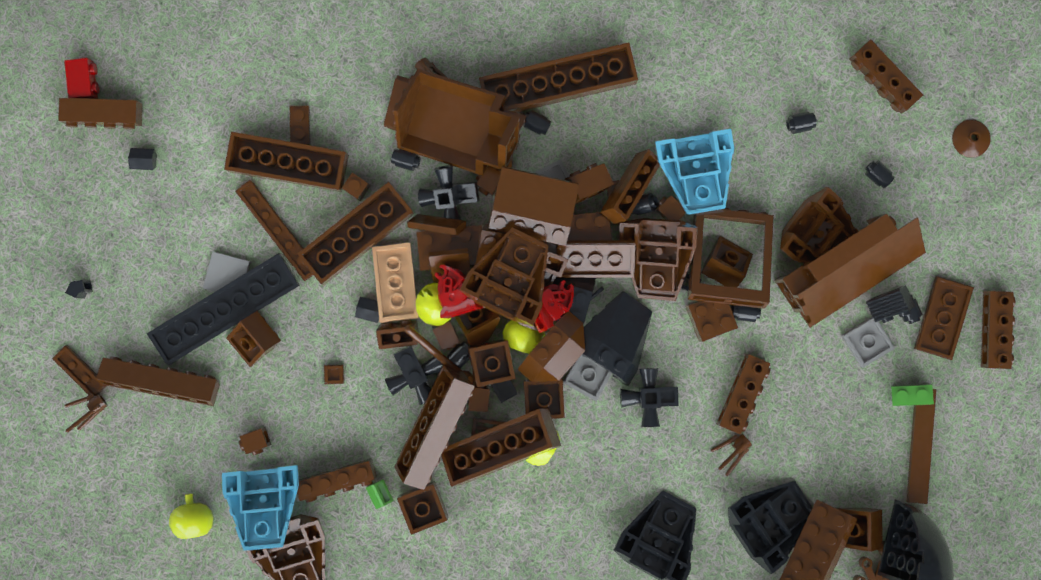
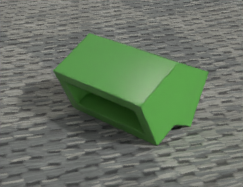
(379, 494)

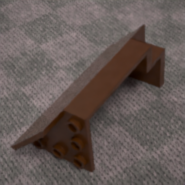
(453, 122)
(851, 267)

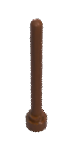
(434, 351)

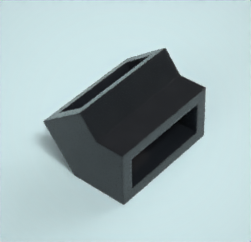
(142, 159)
(79, 288)
(367, 310)

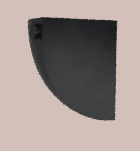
(914, 547)

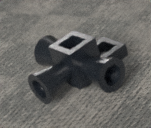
(448, 195)
(414, 373)
(650, 397)

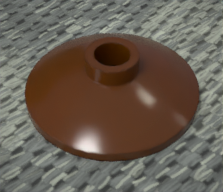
(963, 142)

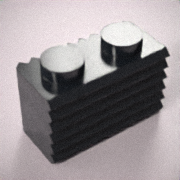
(891, 303)

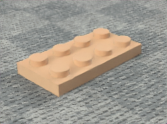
(395, 282)

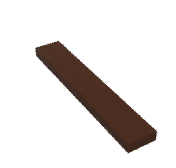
(274, 226)
(921, 453)

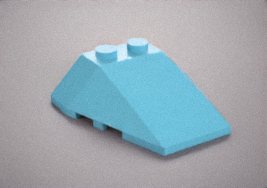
(698, 169)
(261, 504)

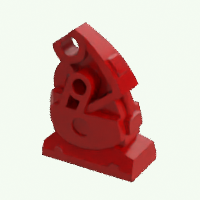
(450, 297)
(554, 305)

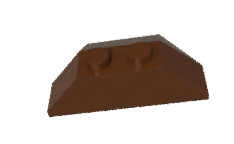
(556, 351)

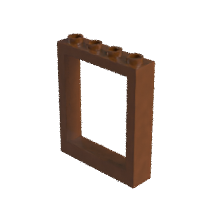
(726, 294)

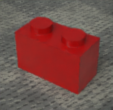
(81, 78)

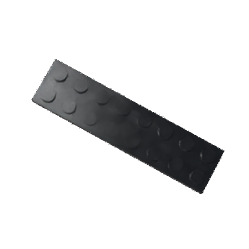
(223, 309)

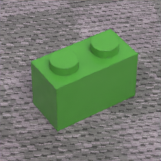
(912, 395)

